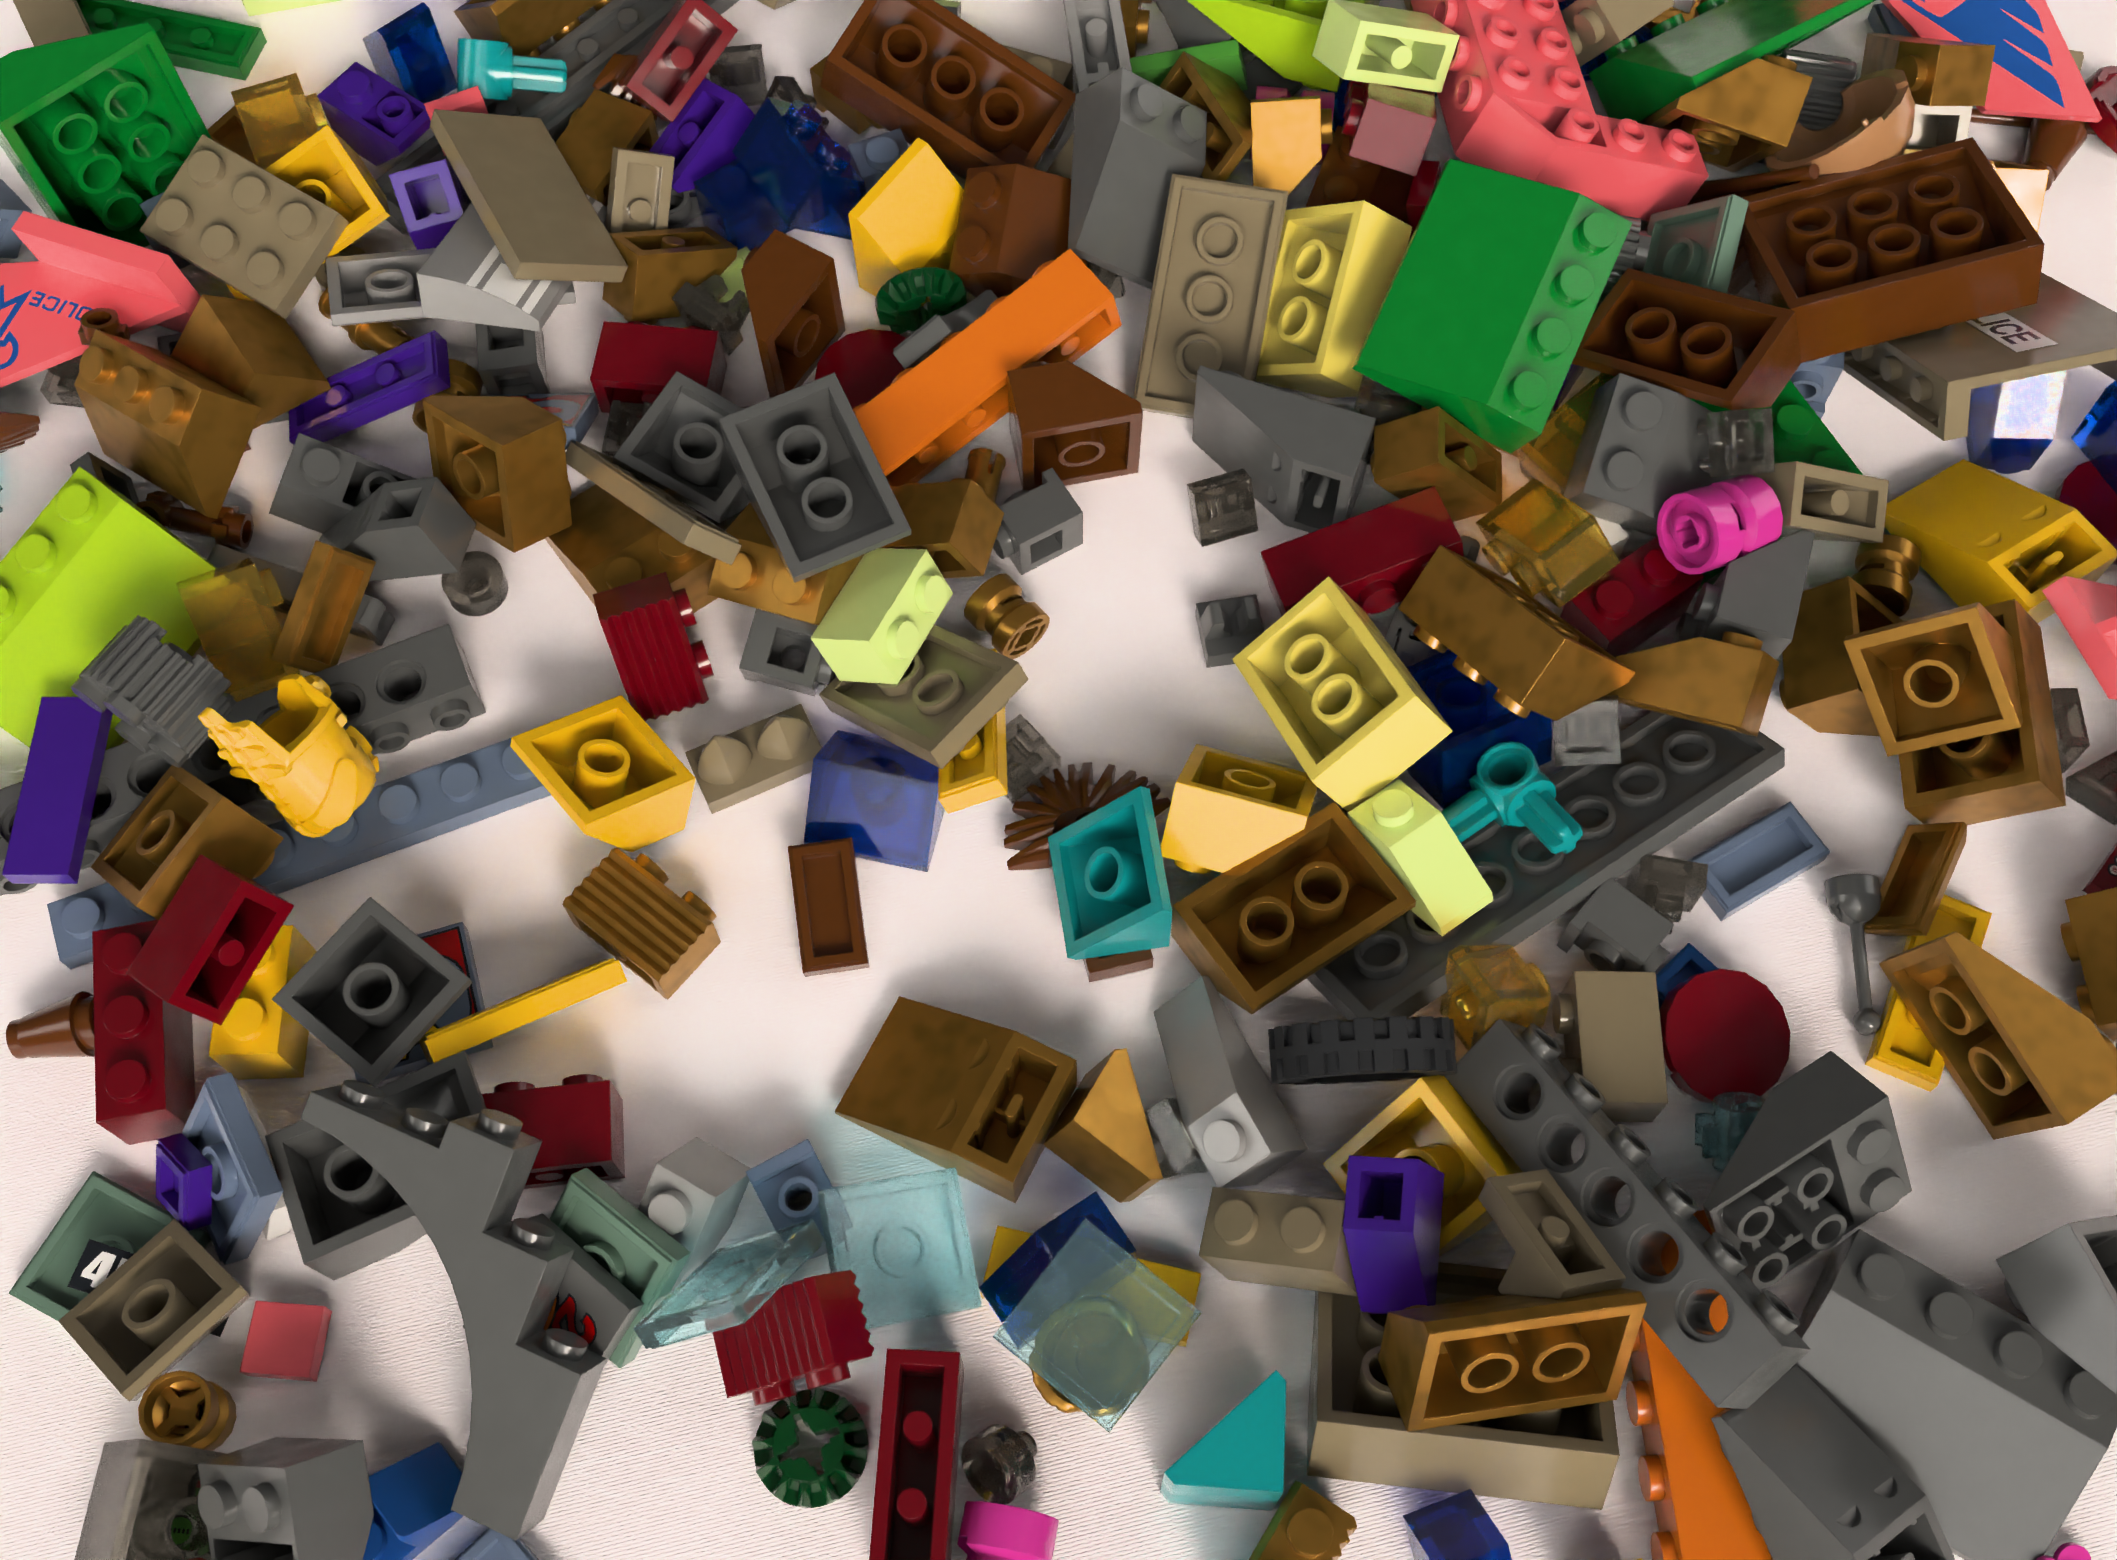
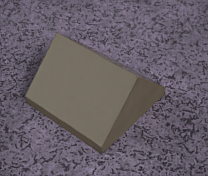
(153, 1310)

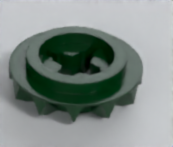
(901, 298)
(843, 1456)

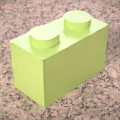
(1385, 45)
(882, 615)

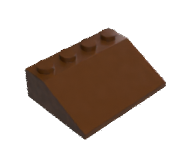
(1892, 249)

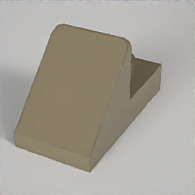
(1551, 1241)

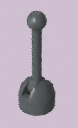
(1854, 901)

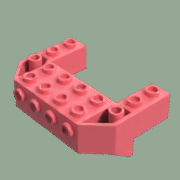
(1525, 111)

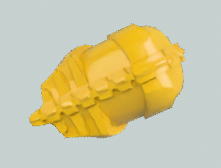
(300, 756)

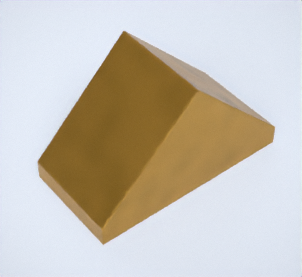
(1107, 1131)

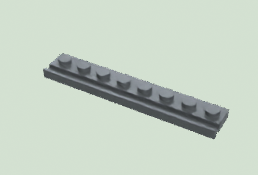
(616, 28)

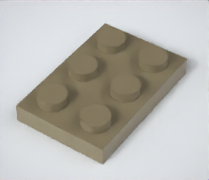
(244, 226)
(939, 700)

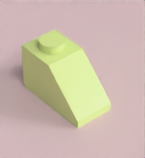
(1423, 855)

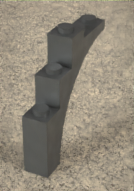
(505, 1275)

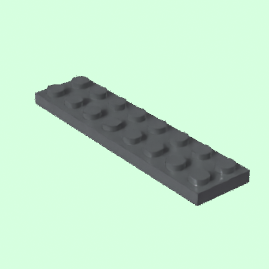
(1666, 785)

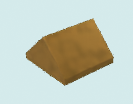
(250, 354)
(1938, 678)

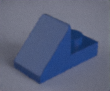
(412, 1504)

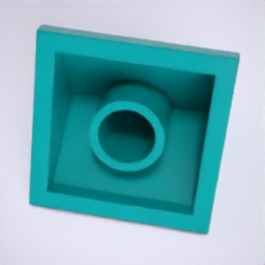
(1112, 880)
(1238, 1458)

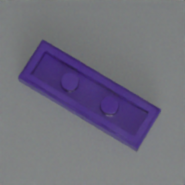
(374, 389)
(57, 793)

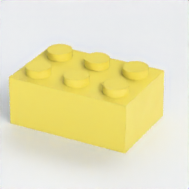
(1340, 696)

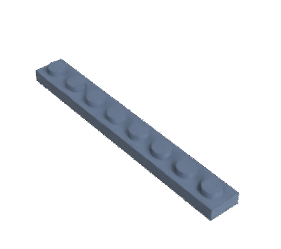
(388, 821)

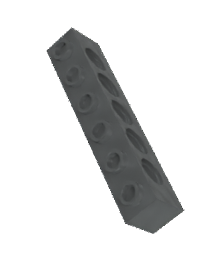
(1759, 1334)

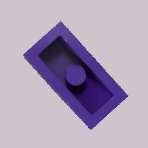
(704, 134)

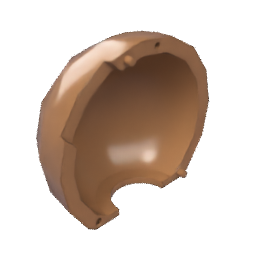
(1870, 128)

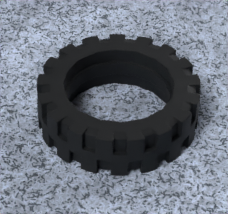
(1362, 1050)

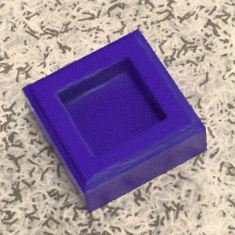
(184, 1181)

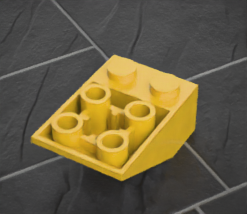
(1996, 538)

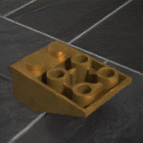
(961, 1094)

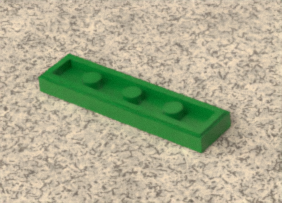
(188, 38)

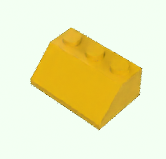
(336, 177)

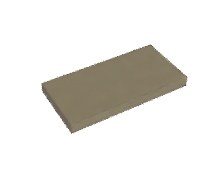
(528, 197)
(1208, 288)

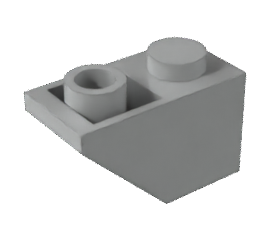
(695, 1198)

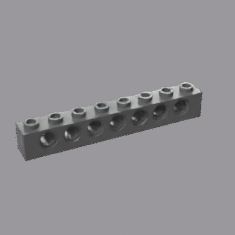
(362, 685)

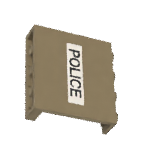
(1935, 370)

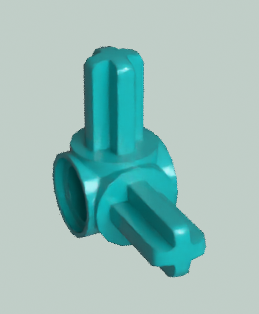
(498, 71)
(1513, 794)

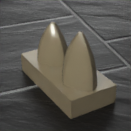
(639, 190)
(754, 758)

